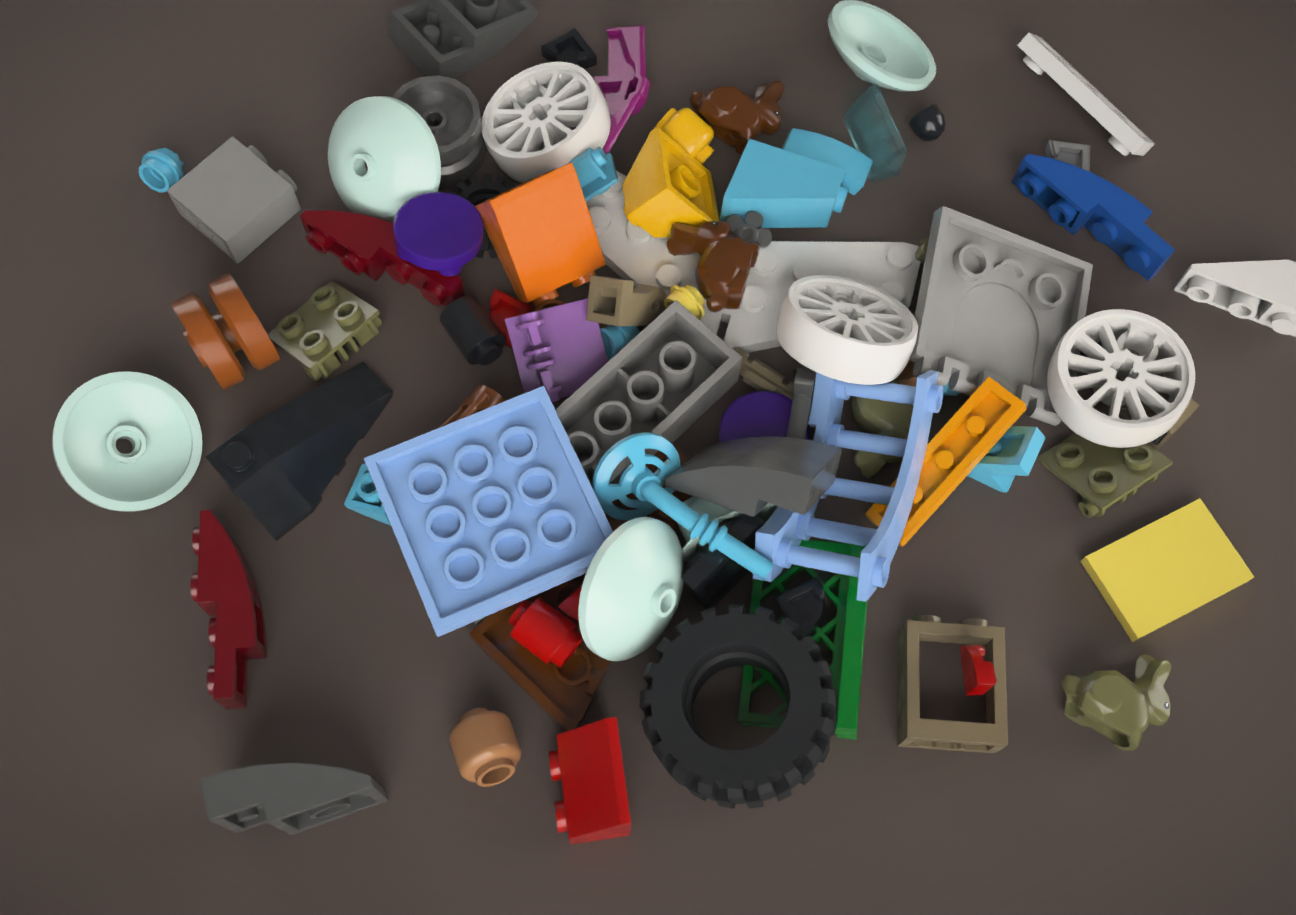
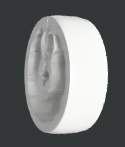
(537, 113)
(846, 329)
(1119, 332)

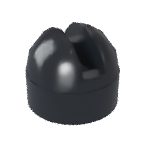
(928, 123)

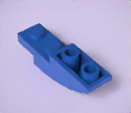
(1083, 199)

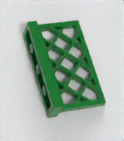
(846, 650)

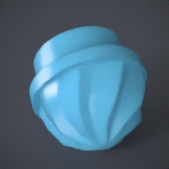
(161, 169)
(617, 338)

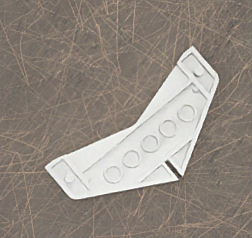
(752, 327)

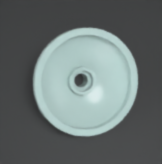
(880, 47)
(398, 154)
(133, 408)
(631, 589)

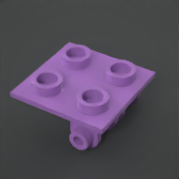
(556, 348)

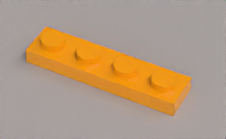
(957, 451)

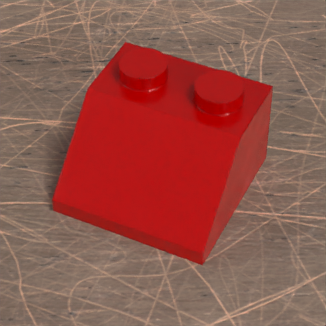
(592, 783)

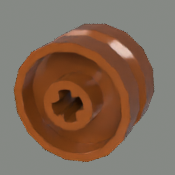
(225, 332)

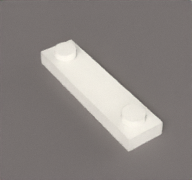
(1125, 135)

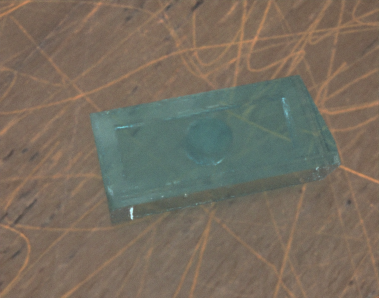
(876, 134)

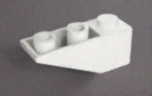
(1247, 290)

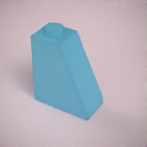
(784, 188)

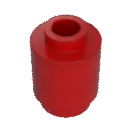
(545, 632)

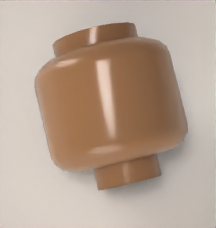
(485, 747)

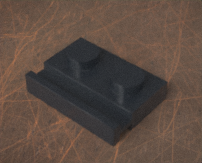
(713, 573)

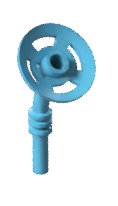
(648, 489)

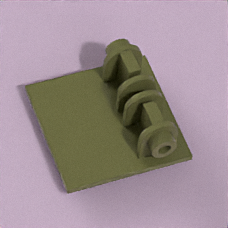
(322, 328)
(1103, 472)

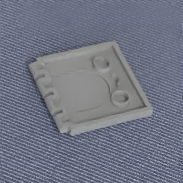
(995, 309)

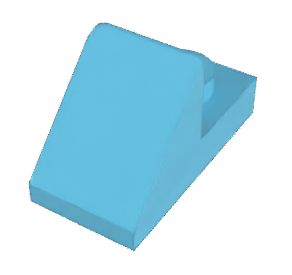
(1009, 457)

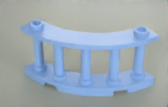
(783, 532)

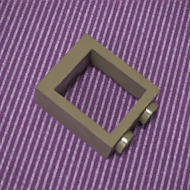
(947, 734)

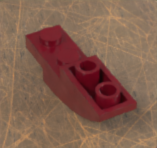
(369, 248)
(229, 592)

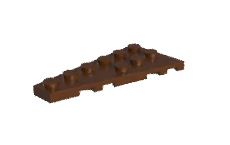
(567, 690)

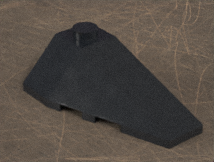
(294, 452)

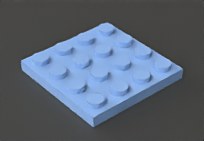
(490, 509)

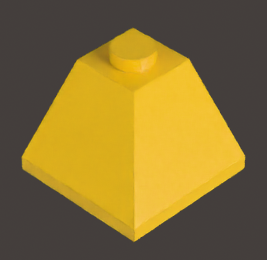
(667, 188)

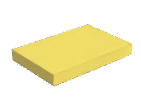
(1166, 569)

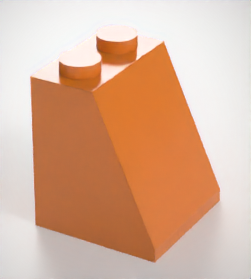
(543, 234)

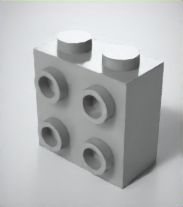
(235, 198)

